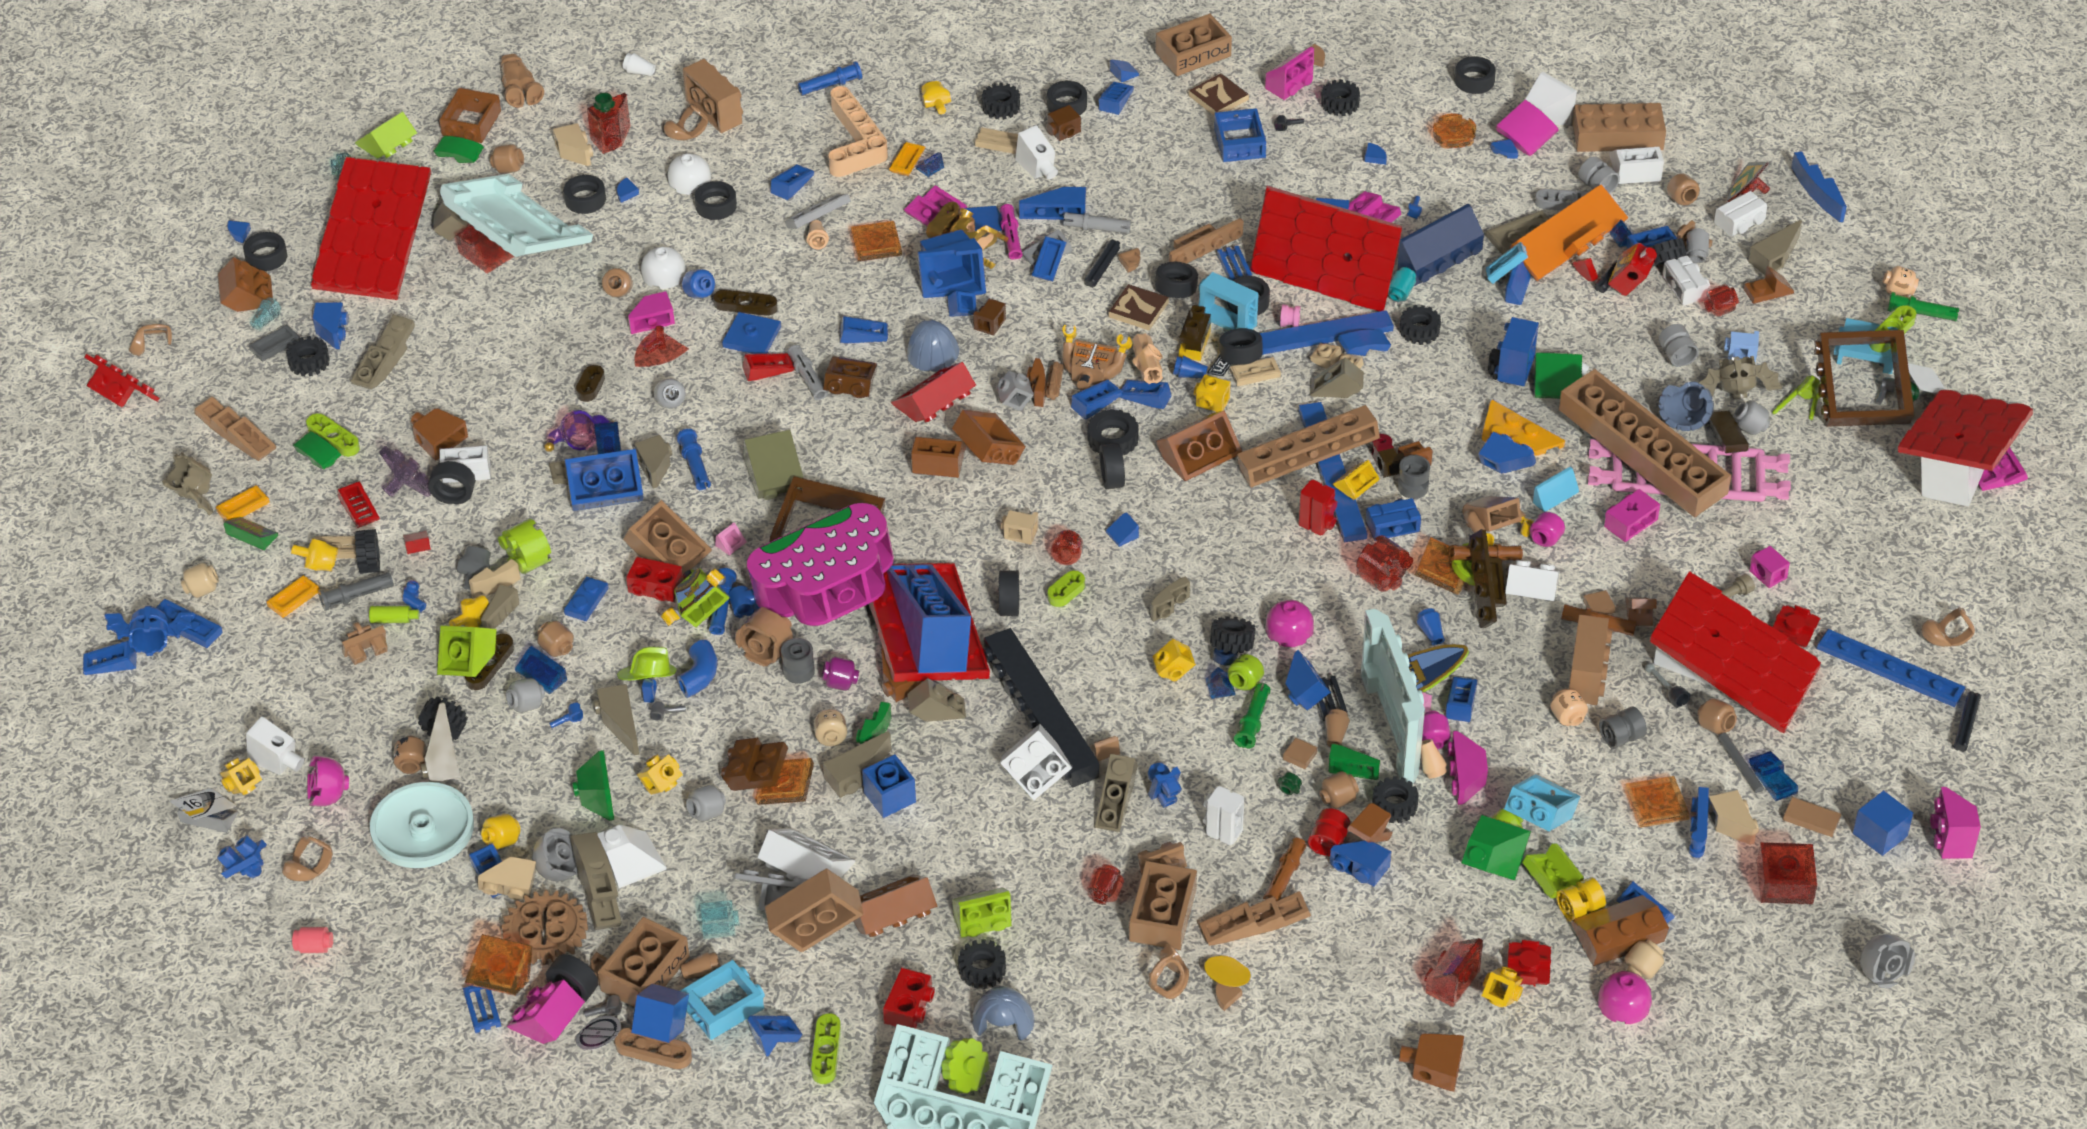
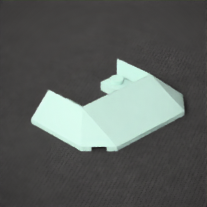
(911, 1075)

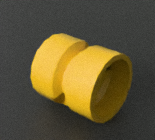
(1581, 899)

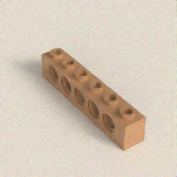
(1308, 446)

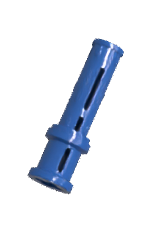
(838, 76)
(692, 453)
(718, 619)

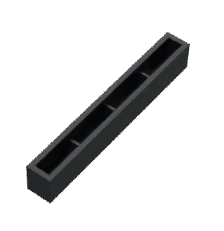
(1039, 703)

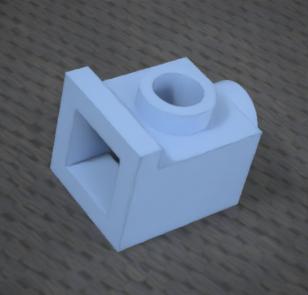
(1742, 344)

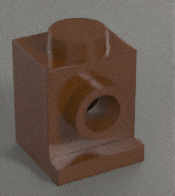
(990, 317)

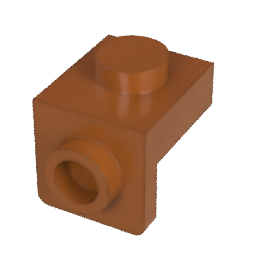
(1417, 449)

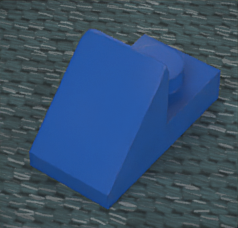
(773, 1029)

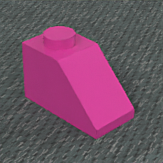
(651, 312)

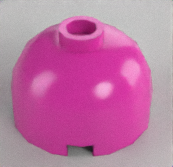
(1289, 623)
(327, 779)
(1625, 997)

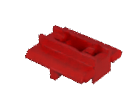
(1796, 624)
(1530, 961)

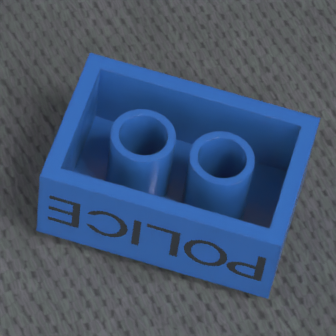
(604, 480)

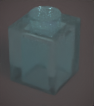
(719, 919)

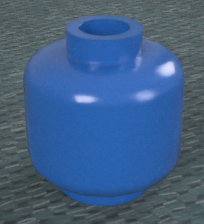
(698, 283)

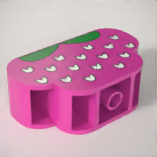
(824, 566)

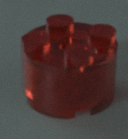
(1383, 564)

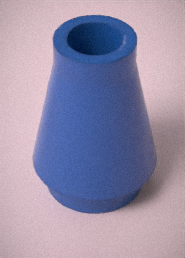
(1189, 368)
(1430, 624)

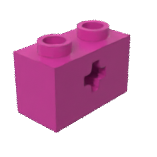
(1632, 515)

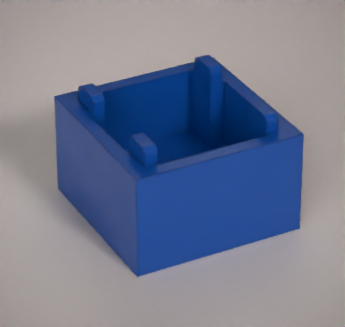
(1517, 351)

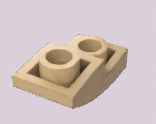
(1327, 355)
(488, 581)

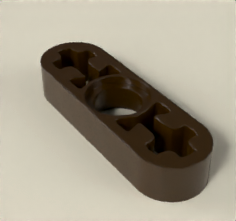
(759, 309)
(489, 672)

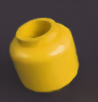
(500, 830)

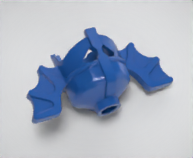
(149, 628)

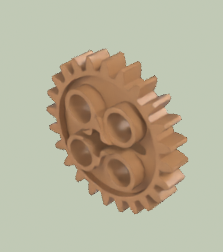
(564, 927)

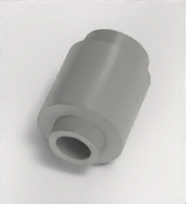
(1697, 245)

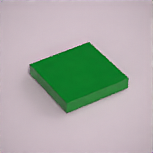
(1555, 373)

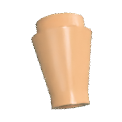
(817, 236)
(1432, 761)

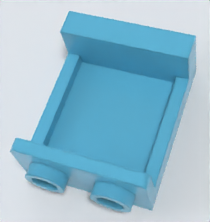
(1863, 351)

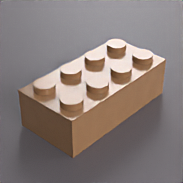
(1618, 126)

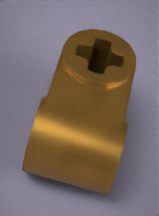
(943, 221)

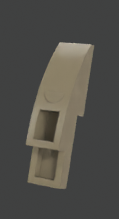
(385, 355)
(597, 879)

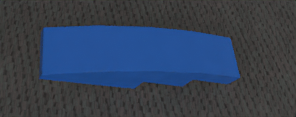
(1821, 190)

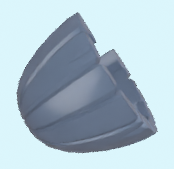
(932, 346)
(1686, 406)
(1003, 1008)

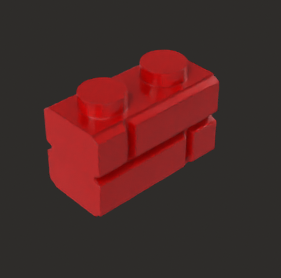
(1317, 507)

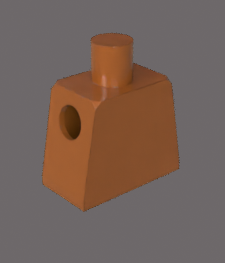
(438, 431)
(1435, 1059)

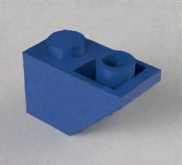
(330, 322)
(1506, 455)
(1362, 860)

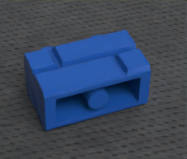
(1393, 518)

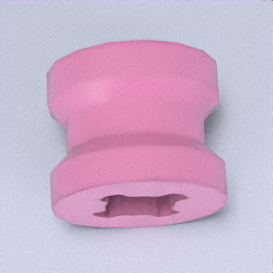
(1290, 316)

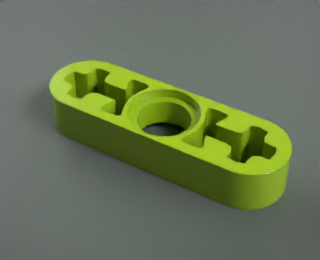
(1894, 320)
(331, 427)
(822, 1039)

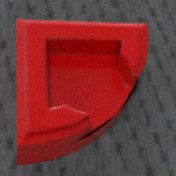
(1586, 268)

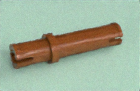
(1462, 552)
(1616, 623)
(1288, 864)

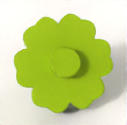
(965, 1065)

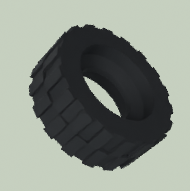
(1113, 419)

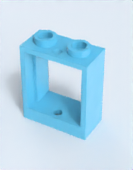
(1234, 293)
(1549, 809)
(731, 1016)

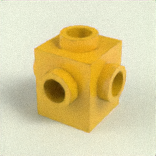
(1212, 393)
(1173, 660)
(660, 774)
(248, 776)
(1494, 990)

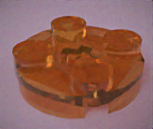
(1464, 129)

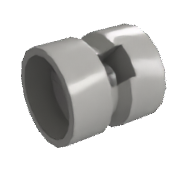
(1596, 173)
(1678, 345)

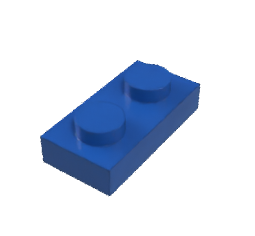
(586, 599)

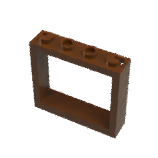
(1901, 374)
(821, 495)

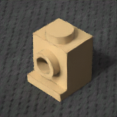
(1020, 526)

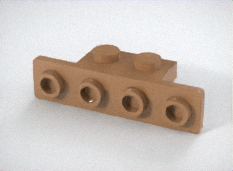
(1204, 241)

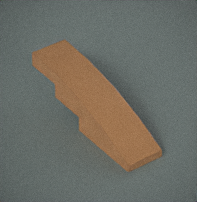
(235, 429)
(1254, 920)

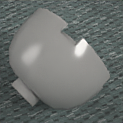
(555, 855)
(1887, 954)

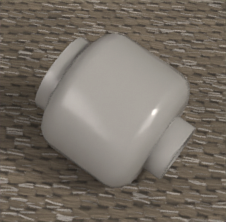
(674, 400)
(1752, 417)
(525, 695)
(705, 803)

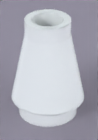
(637, 65)

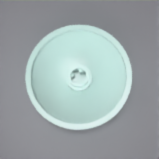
(421, 825)

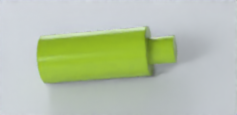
(392, 614)

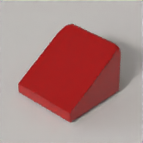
(417, 542)

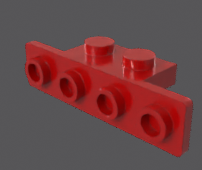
(114, 386)

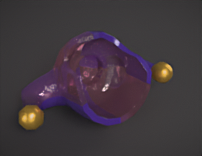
(575, 430)

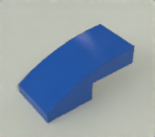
(1361, 341)

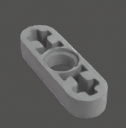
(1551, 195)

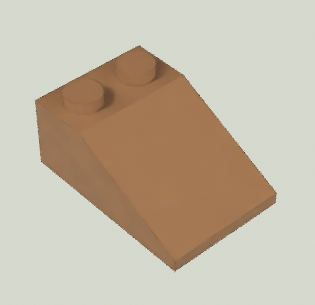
(666, 539)

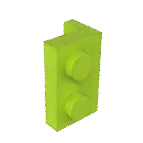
(1552, 870)

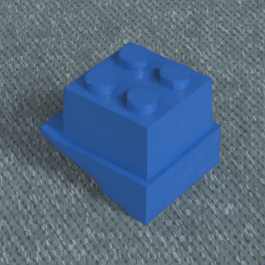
(951, 265)

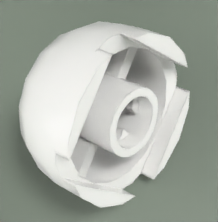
(688, 173)
(663, 267)

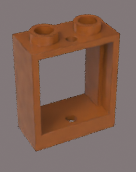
(466, 100)
(988, 437)

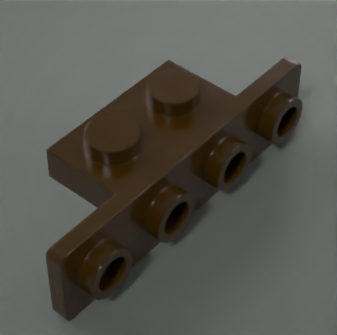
(1487, 578)

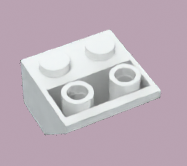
(1638, 164)
(1532, 581)
(1036, 762)

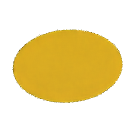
(1227, 971)

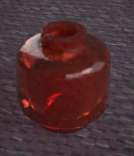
(1721, 300)
(1066, 547)
(1105, 884)

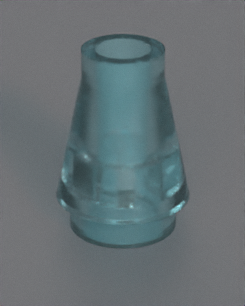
(266, 312)

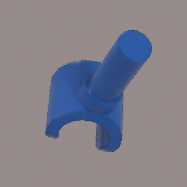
(1415, 210)
(575, 714)

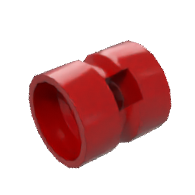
(1329, 831)

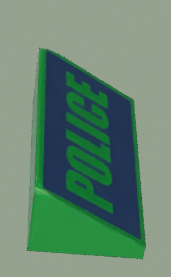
(250, 532)

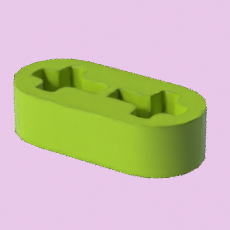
(1063, 586)

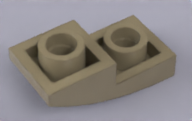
(1164, 602)

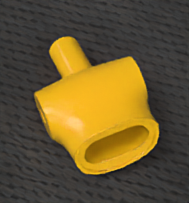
(935, 96)
(318, 555)
(472, 612)

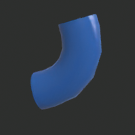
(702, 671)

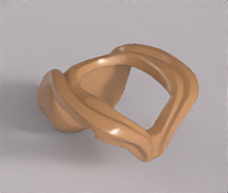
(677, 130)
(138, 344)
(1935, 632)
(295, 871)
(1173, 961)

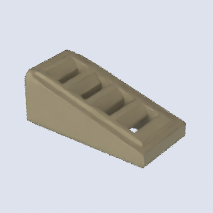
(501, 605)

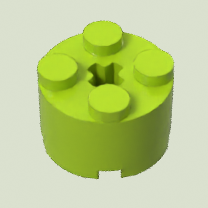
(526, 545)

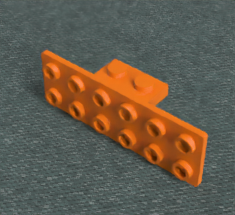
(1570, 232)

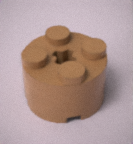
(764, 636)

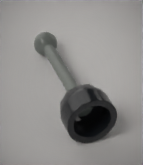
(1677, 695)

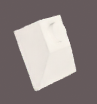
(1553, 99)
(630, 854)

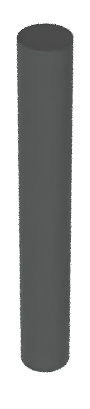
(1740, 763)

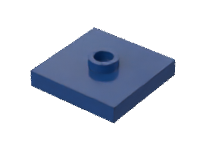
(751, 334)

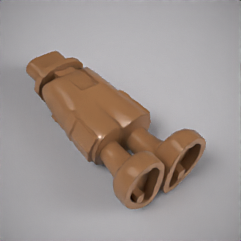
(518, 79)

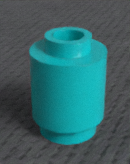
(1402, 284)

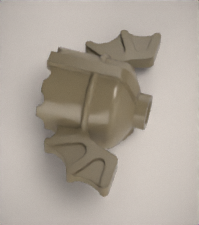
(1739, 376)
(190, 480)

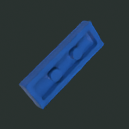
(202, 632)

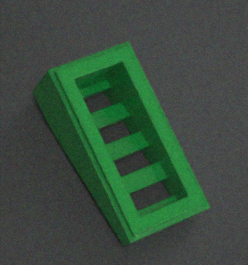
(1349, 761)

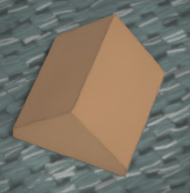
(1105, 747)

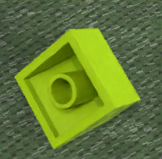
(388, 136)
(464, 650)

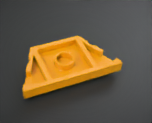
(1521, 430)

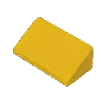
(1357, 480)

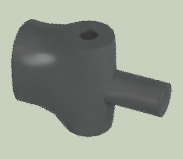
(473, 562)

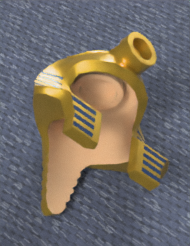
(967, 224)

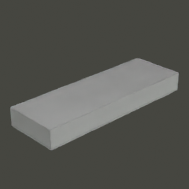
(817, 211)

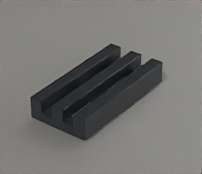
(1333, 682)

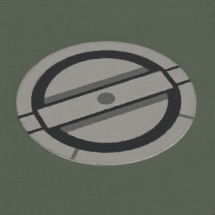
(598, 1033)

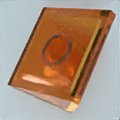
(500, 965)

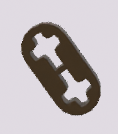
(585, 381)

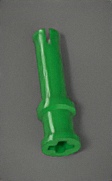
(1923, 307)
(1250, 723)

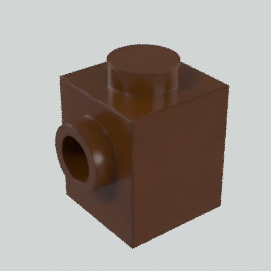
(1064, 123)

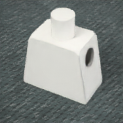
(1035, 153)
(272, 747)

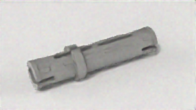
(1098, 223)
(797, 357)

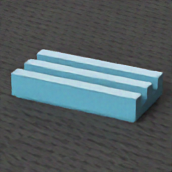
(1506, 262)

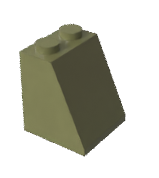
(771, 463)

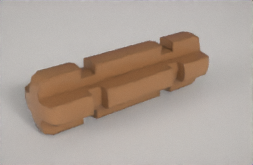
(1054, 380)

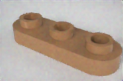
(643, 1045)

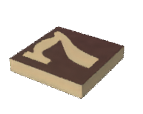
(1218, 94)
(1138, 307)

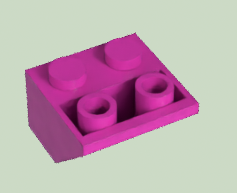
(1291, 74)
(1955, 825)
(546, 1011)

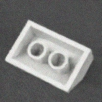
(801, 855)

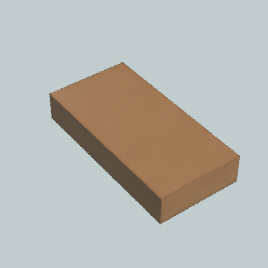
(1812, 817)

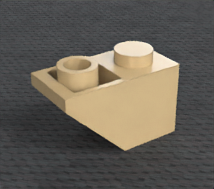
(573, 144)
(1732, 817)
(509, 877)

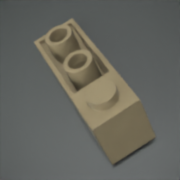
(1776, 248)
(1116, 792)

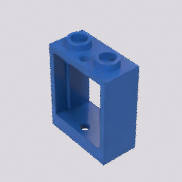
(1240, 148)

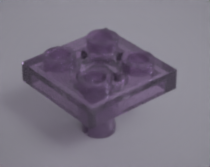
(405, 472)

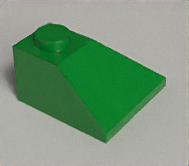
(593, 786)
(1496, 847)

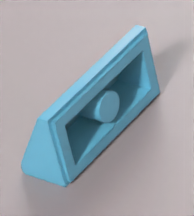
(1555, 489)

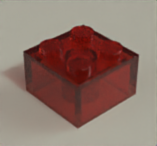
(1786, 873)

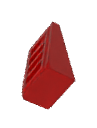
(760, 365)
(351, 491)

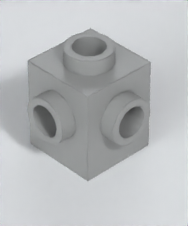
(1014, 390)

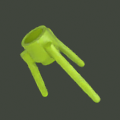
(1807, 390)

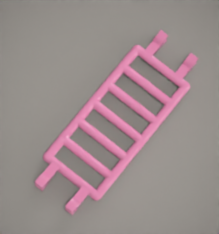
(1779, 463)

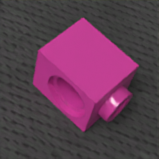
(1769, 566)

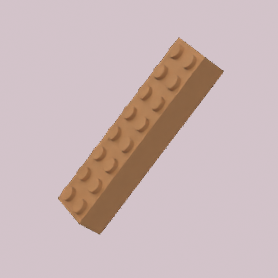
(1645, 443)

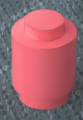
(312, 940)

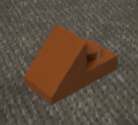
(1769, 288)
(1641, 610)
(1372, 824)

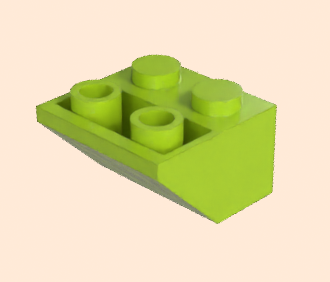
(982, 912)

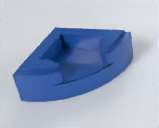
(1505, 148)
(1375, 154)
(626, 190)
(238, 230)
(649, 690)

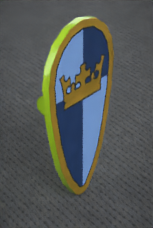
(1436, 664)

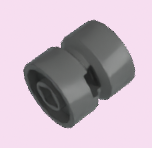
(1414, 476)
(797, 660)
(1624, 727)

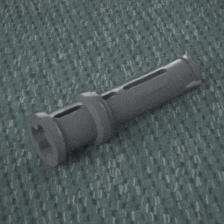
(345, 593)

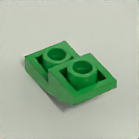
(460, 148)
(317, 450)
(876, 726)

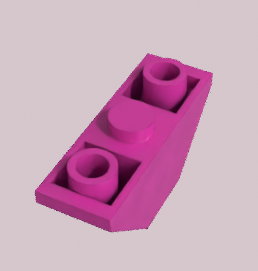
(1468, 767)

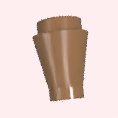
(1336, 726)
(700, 965)

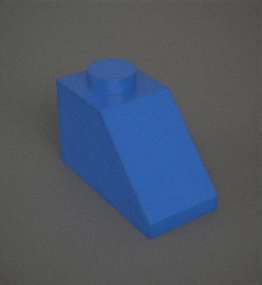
(1305, 683)

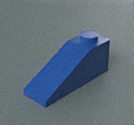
(1054, 204)

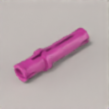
(1008, 215)

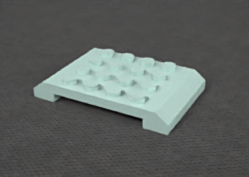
(510, 216)
(1388, 673)

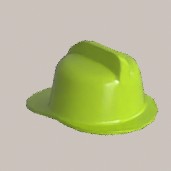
(648, 663)

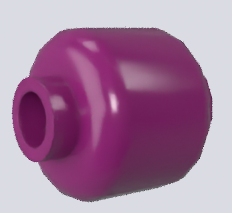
(839, 673)

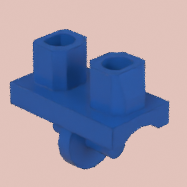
(1164, 784)
(246, 861)

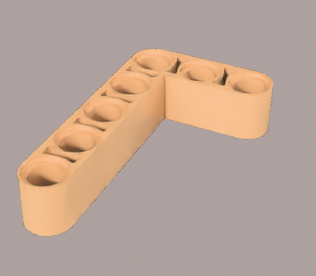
(870, 142)

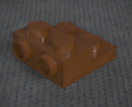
(850, 377)
(754, 764)

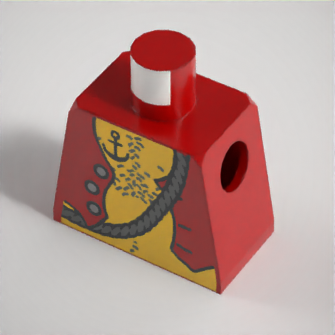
(1637, 261)

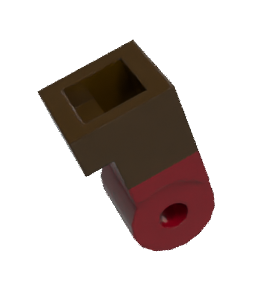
(1386, 456)

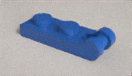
(1699, 823)

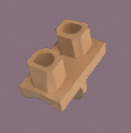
(362, 639)
(1168, 854)

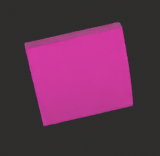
(1527, 128)
(1373, 206)
(927, 207)
(2006, 473)

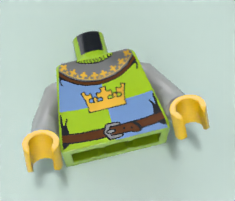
(697, 597)

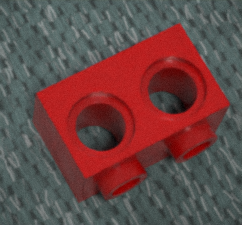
(654, 579)
(908, 999)

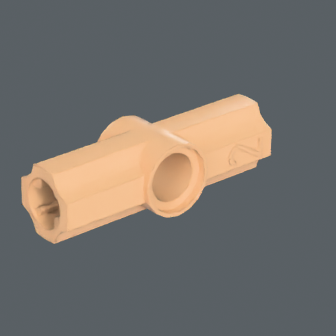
(1147, 358)

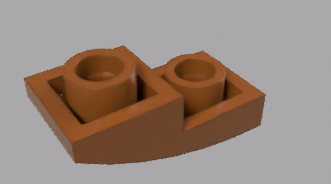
(1037, 380)

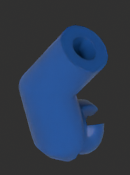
(411, 595)

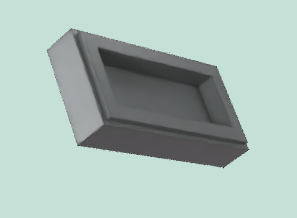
(274, 343)

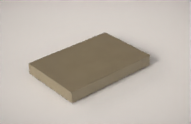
(1505, 235)

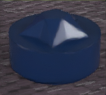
(1224, 658)

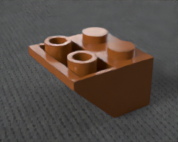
(243, 286)
(937, 457)

